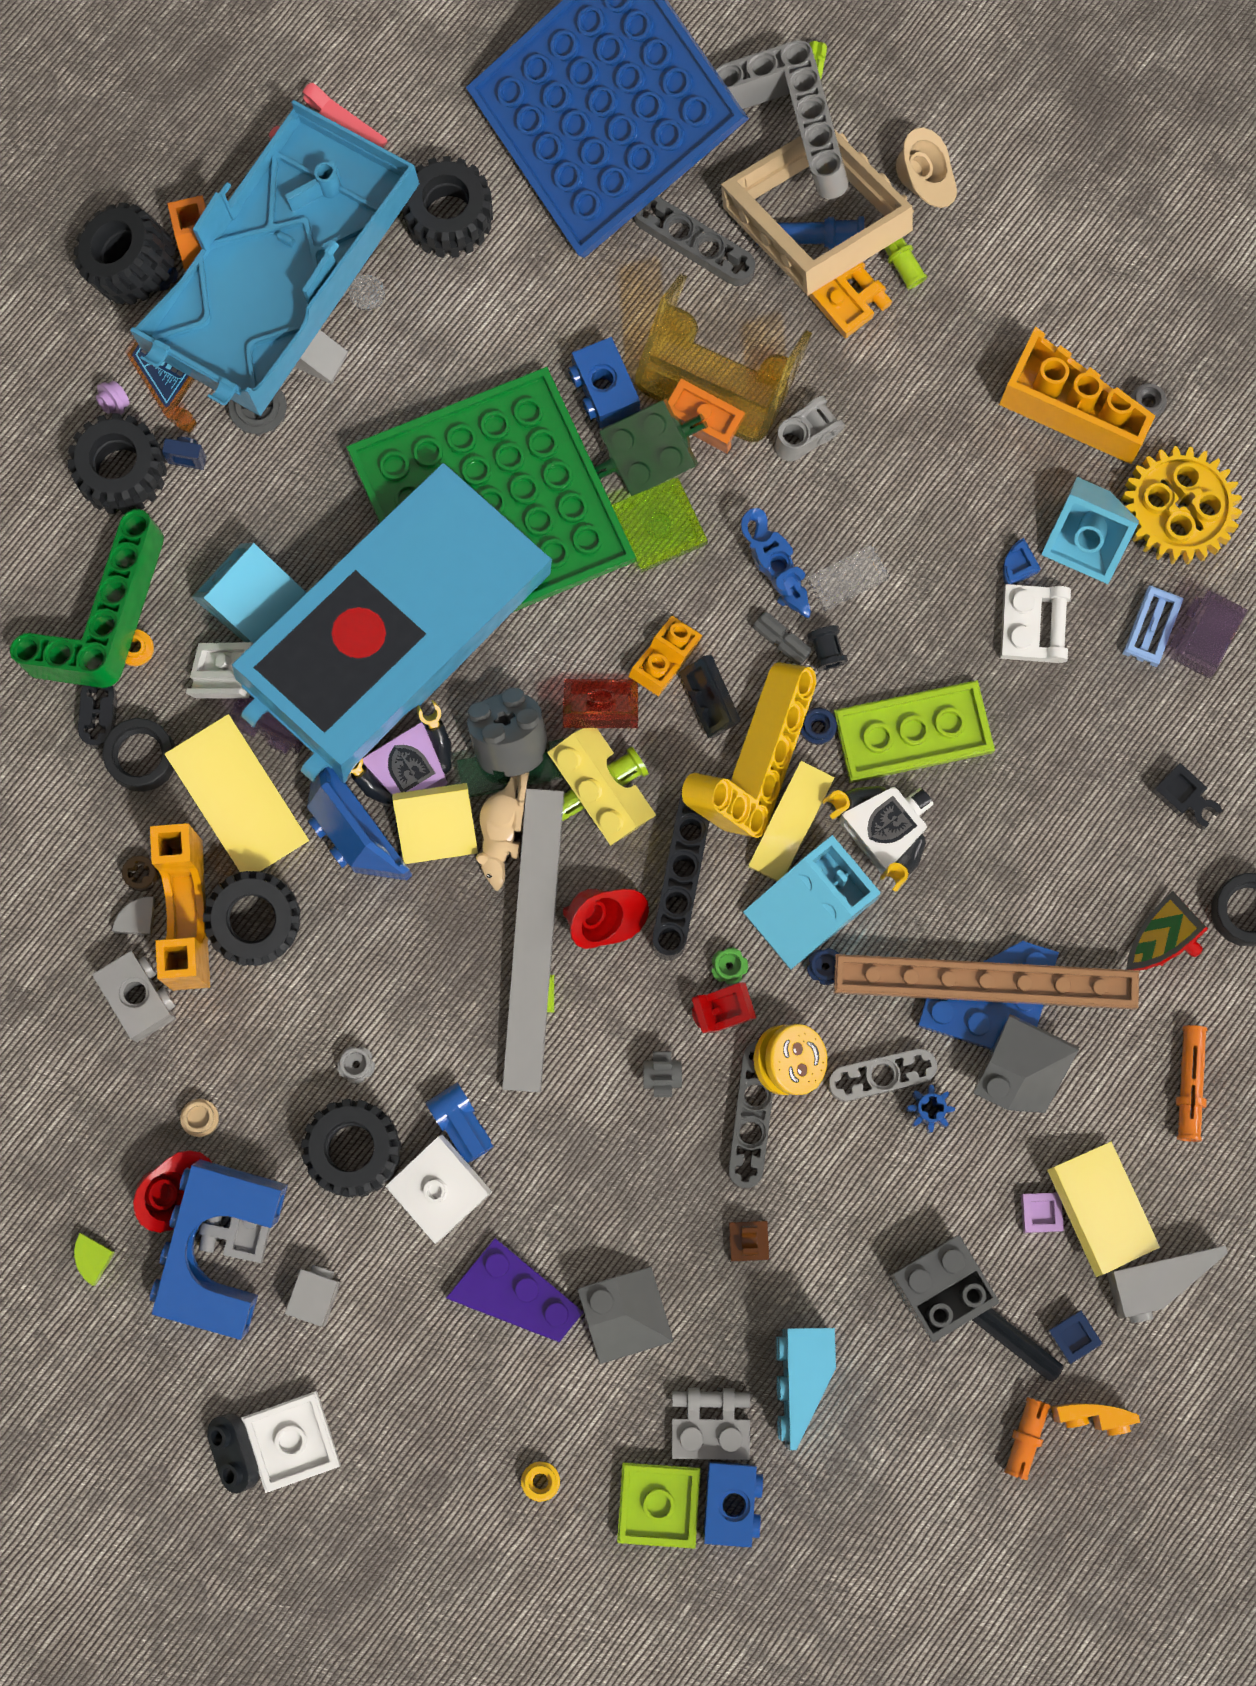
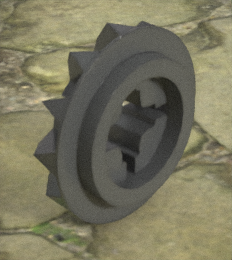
(268, 421)

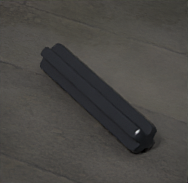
(1019, 1344)

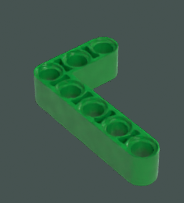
(106, 614)

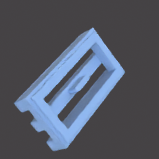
(1141, 653)

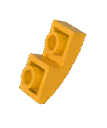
(665, 655)
(1108, 1418)

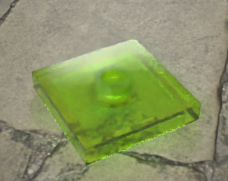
(660, 524)

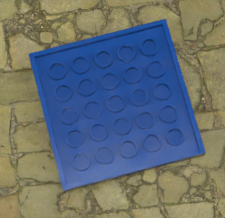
(605, 110)

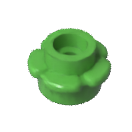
(733, 956)

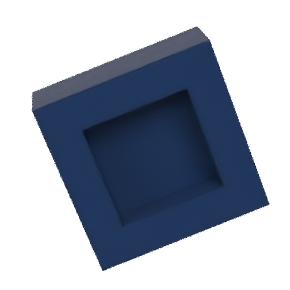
(184, 453)
(1074, 1337)

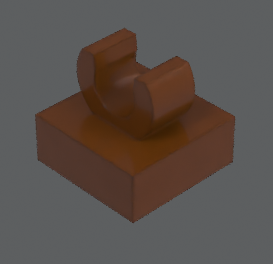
(748, 1241)

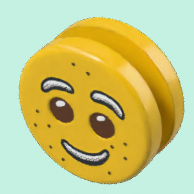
(790, 1059)

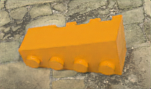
(1075, 400)

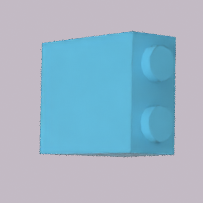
(248, 592)

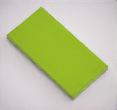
(913, 731)

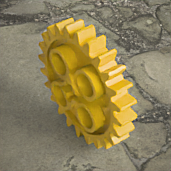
(1207, 488)

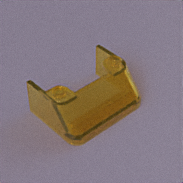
(674, 356)

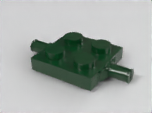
(649, 447)

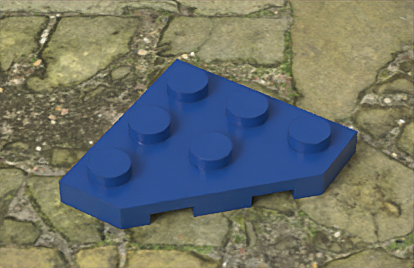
(979, 1020)

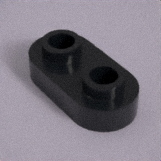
(233, 1453)

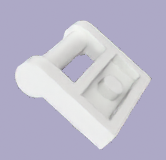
(1022, 623)

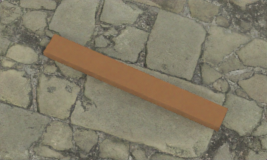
(986, 981)

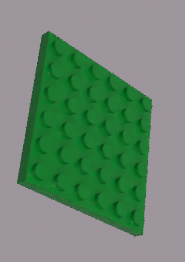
(523, 460)

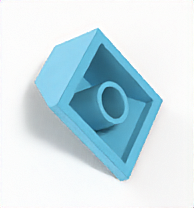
(1091, 531)

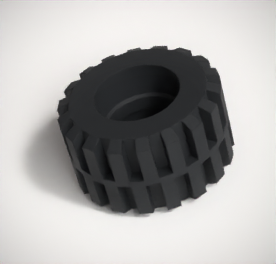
(455, 233)
(107, 240)
(99, 442)
(218, 918)
(327, 1125)

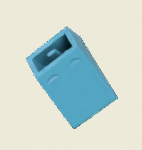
(812, 902)
(807, 1370)

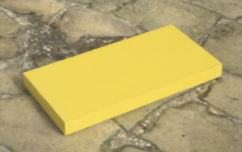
(236, 796)

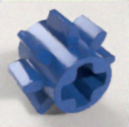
(923, 1116)

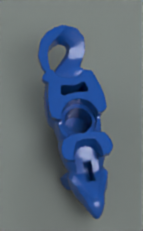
(773, 558)

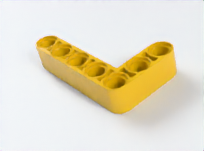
(750, 797)

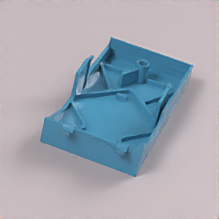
(276, 258)

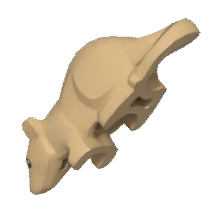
(499, 820)

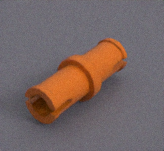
(1027, 1438)

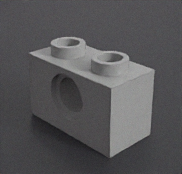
(119, 979)

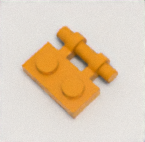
(845, 306)

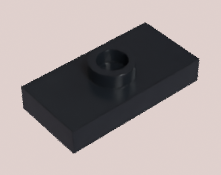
(710, 696)

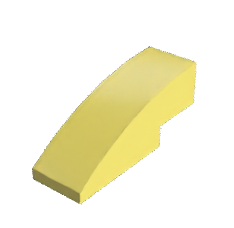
(791, 821)

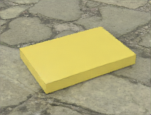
(1103, 1209)

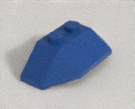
(351, 829)

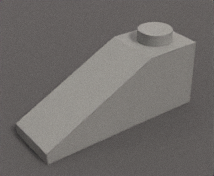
(1157, 1283)

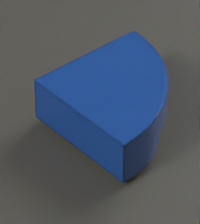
(1019, 563)

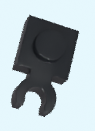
(1183, 792)

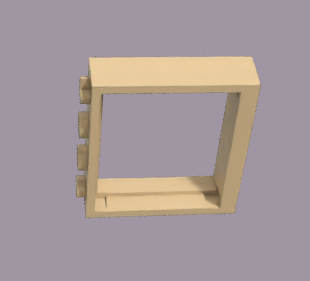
(810, 274)

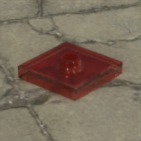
(600, 703)

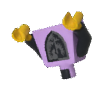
(408, 762)

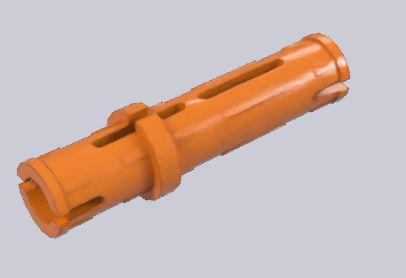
(1190, 1128)

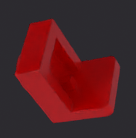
(723, 1008)

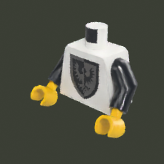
(885, 827)

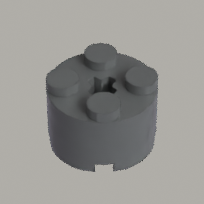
(508, 733)

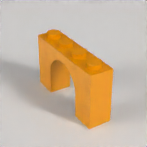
(180, 861)

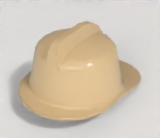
(926, 168)

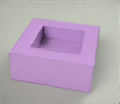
(1041, 1213)

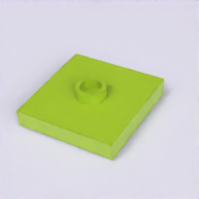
(658, 1505)

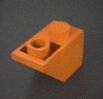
(184, 216)

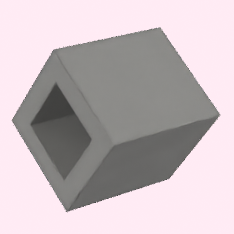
(313, 1296)

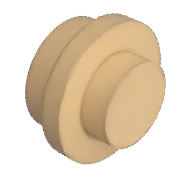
(199, 1118)

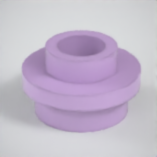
(112, 397)

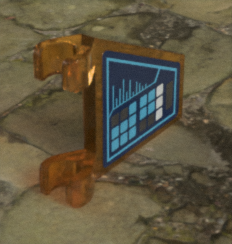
(167, 387)

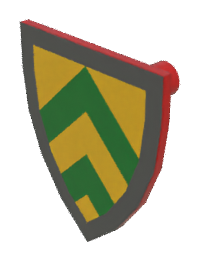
(1166, 935)

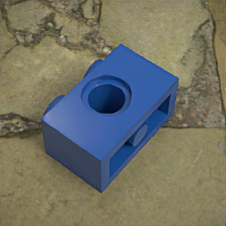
(604, 362)
(718, 1525)

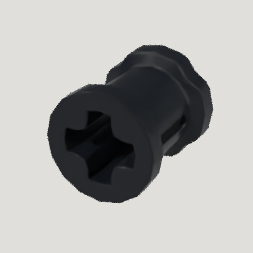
(827, 648)

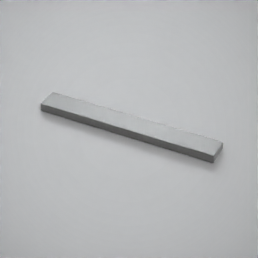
(533, 940)

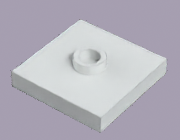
(438, 1189)
(291, 1441)

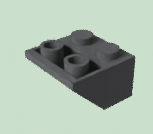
(944, 1288)

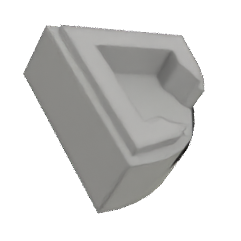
(136, 917)

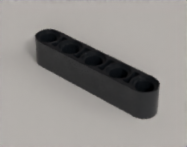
(680, 886)

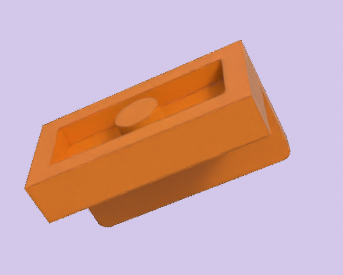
(721, 418)

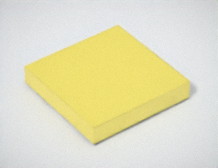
(435, 823)

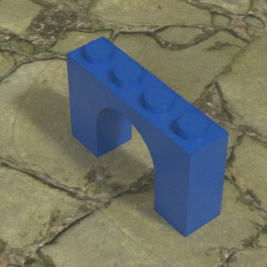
(184, 1290)

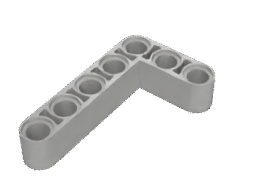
(793, 71)

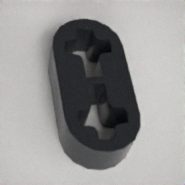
(88, 715)

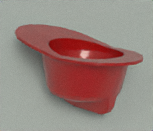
(605, 916)
(160, 1192)

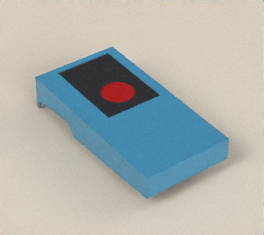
(390, 622)

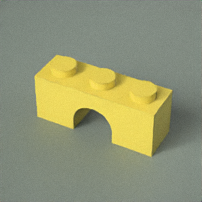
(611, 806)

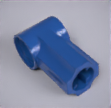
(456, 1117)

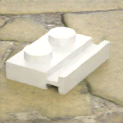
(214, 673)

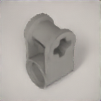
(813, 427)

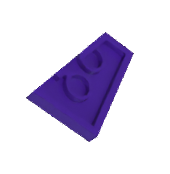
(515, 1293)

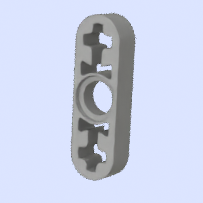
(907, 1058)

